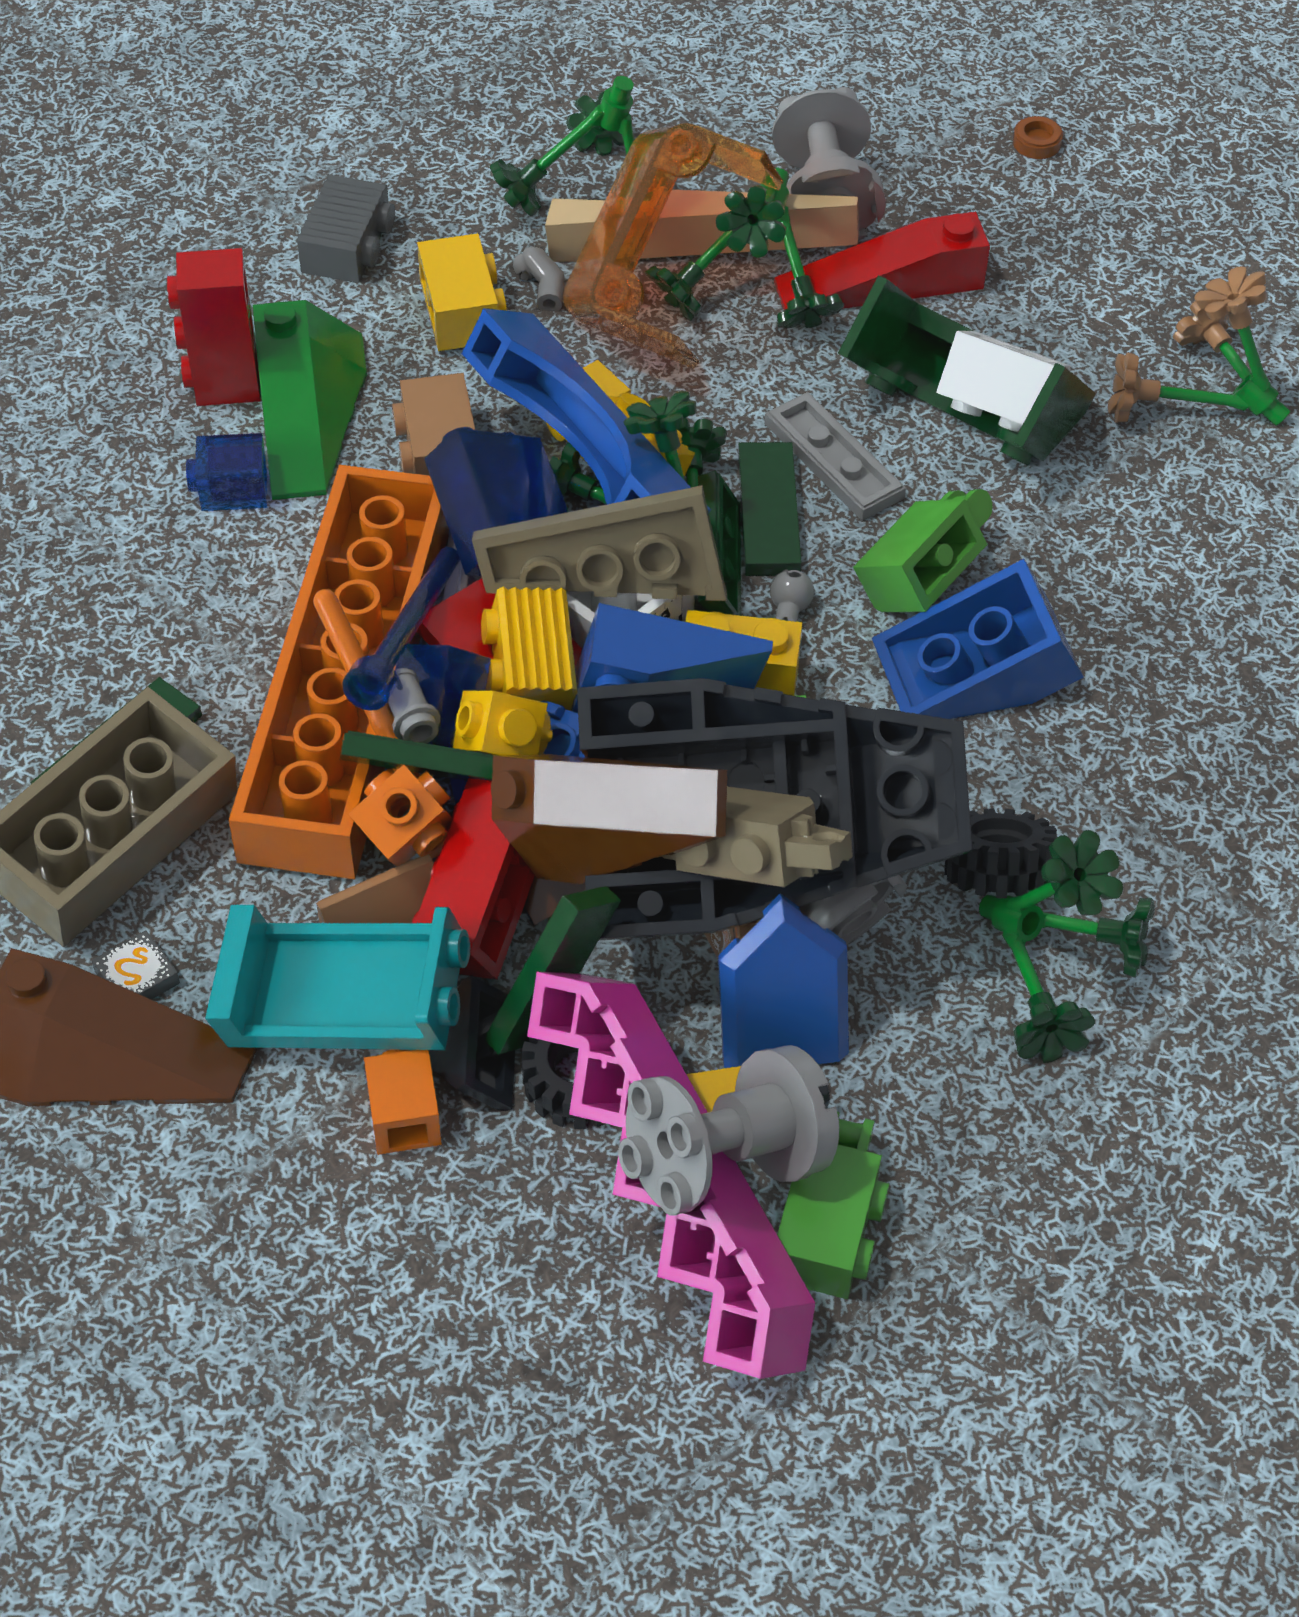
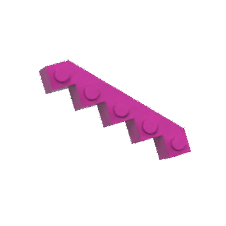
(725, 1243)

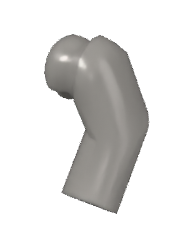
(538, 264)

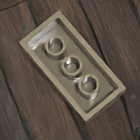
(110, 814)

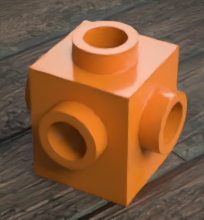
(383, 810)

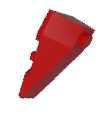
(919, 258)

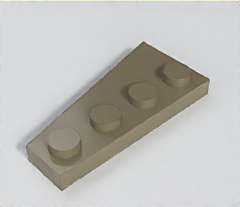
(628, 546)

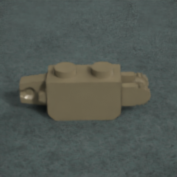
(768, 841)

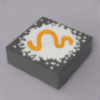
(138, 967)

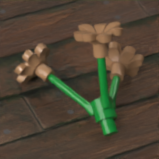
(1209, 323)

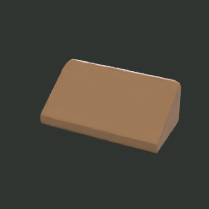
(381, 899)

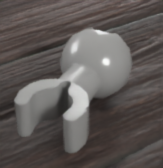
(791, 594)

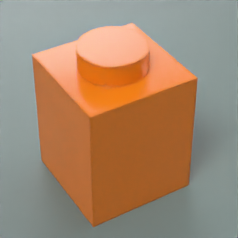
(402, 1100)

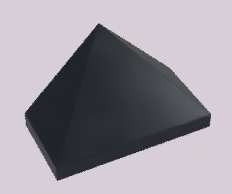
(468, 1059)

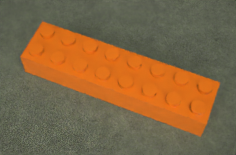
(294, 789)

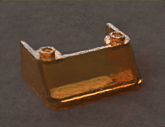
(603, 284)

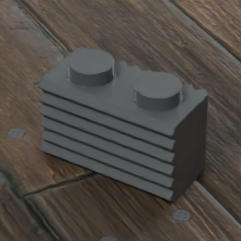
(345, 228)

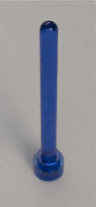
(373, 677)

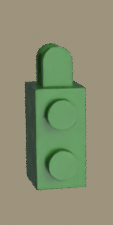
(925, 551)
(830, 1213)

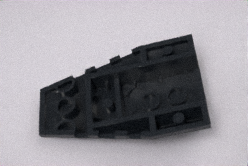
(869, 771)

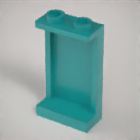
(337, 983)

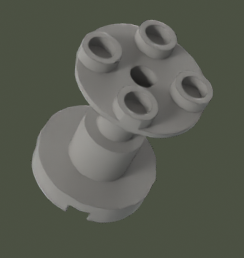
(822, 137)
(770, 1117)

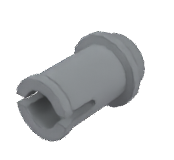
(413, 716)

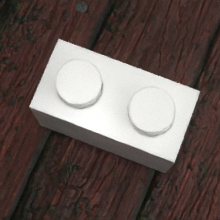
(993, 378)

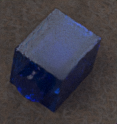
(229, 472)

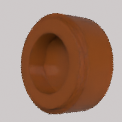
(1037, 137)

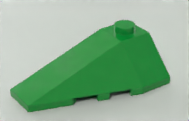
(308, 392)

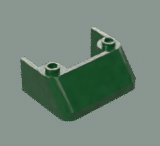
(908, 349)

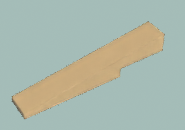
(690, 227)

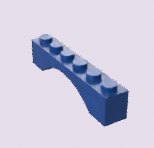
(535, 370)

